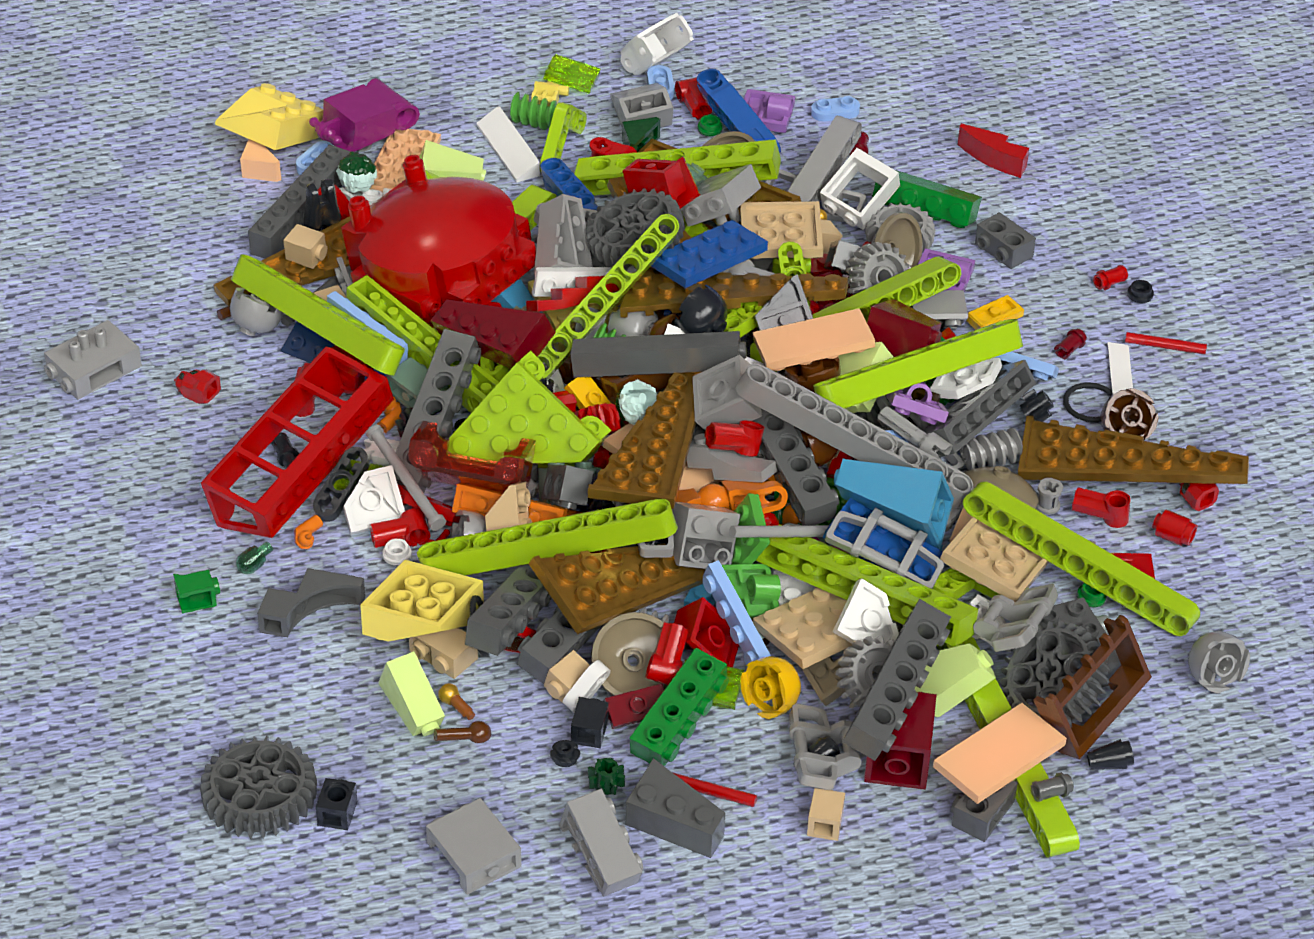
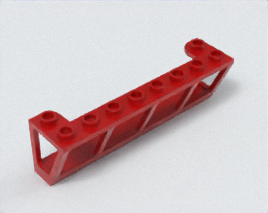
(314, 461)

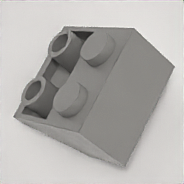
(643, 103)
(946, 307)
(703, 534)

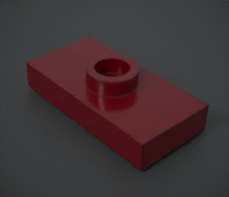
(632, 706)

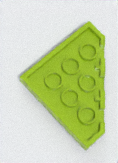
(523, 409)

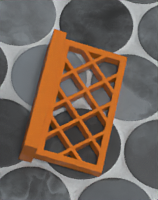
(482, 500)

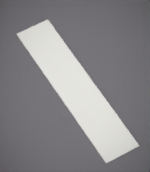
(1120, 367)

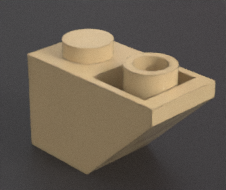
(510, 508)
(444, 651)

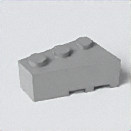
(602, 842)

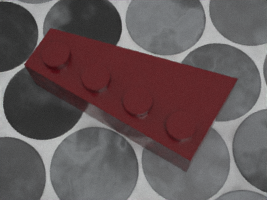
(500, 332)

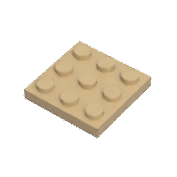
(785, 223)
(993, 559)
(805, 627)

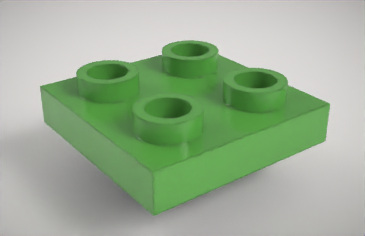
(751, 514)
(755, 587)

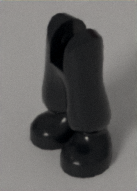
(322, 209)

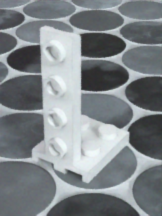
(564, 277)

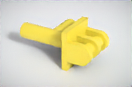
(549, 90)

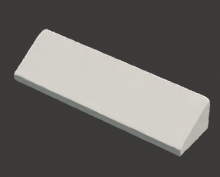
(509, 145)

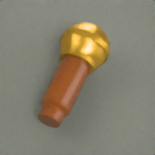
(450, 695)

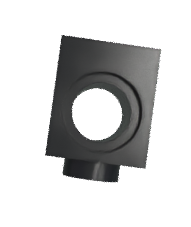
(590, 722)
(336, 804)

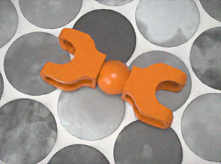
(733, 493)

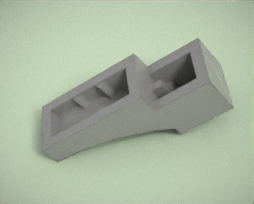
(728, 463)

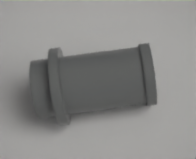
(1058, 785)

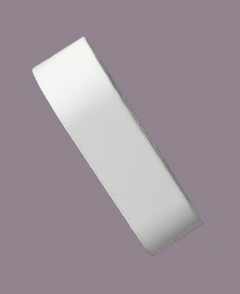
(587, 684)

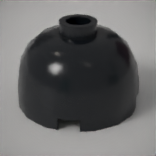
(702, 312)

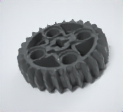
(624, 221)
(1050, 668)
(258, 786)

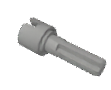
(929, 443)

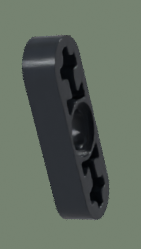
(341, 471)

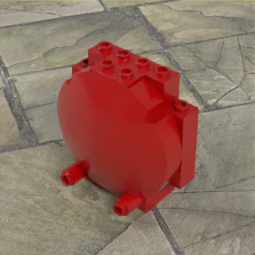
(438, 240)

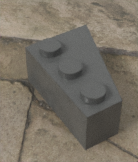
(674, 811)

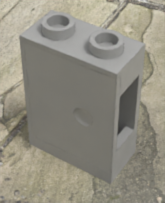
(722, 196)
(92, 359)

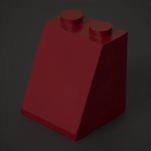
(902, 327)
(909, 756)

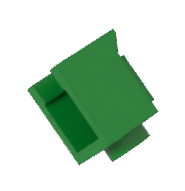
(196, 590)

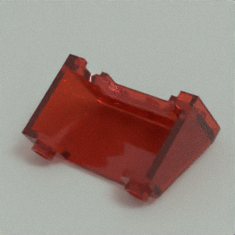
(433, 463)

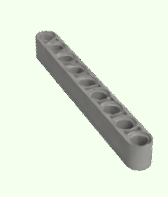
(821, 166)
(840, 427)

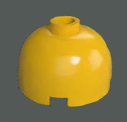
(768, 680)

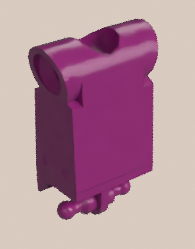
(364, 116)

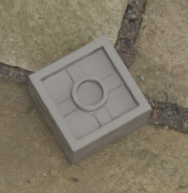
(717, 395)

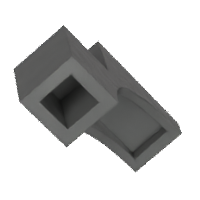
(319, 589)

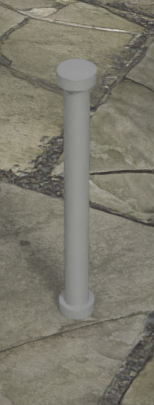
(436, 520)

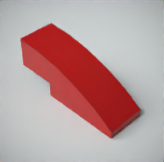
(993, 149)

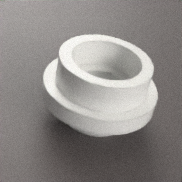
(396, 551)

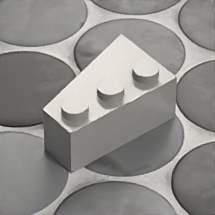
(562, 234)

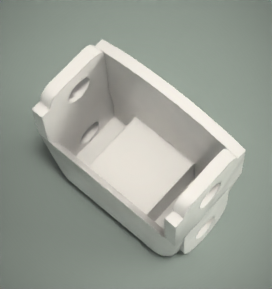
(650, 48)

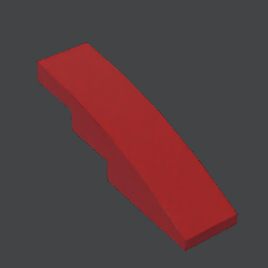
(569, 297)

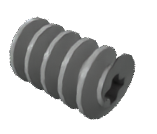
(992, 447)

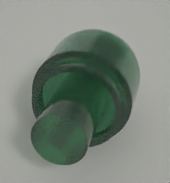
(253, 558)

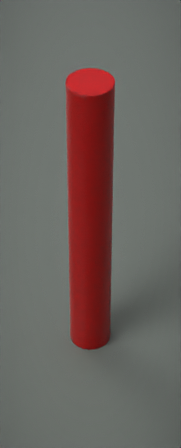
(1166, 343)
(720, 791)

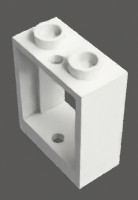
(873, 169)

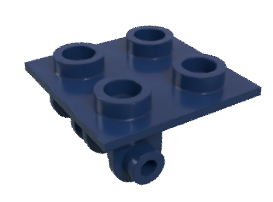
(304, 343)

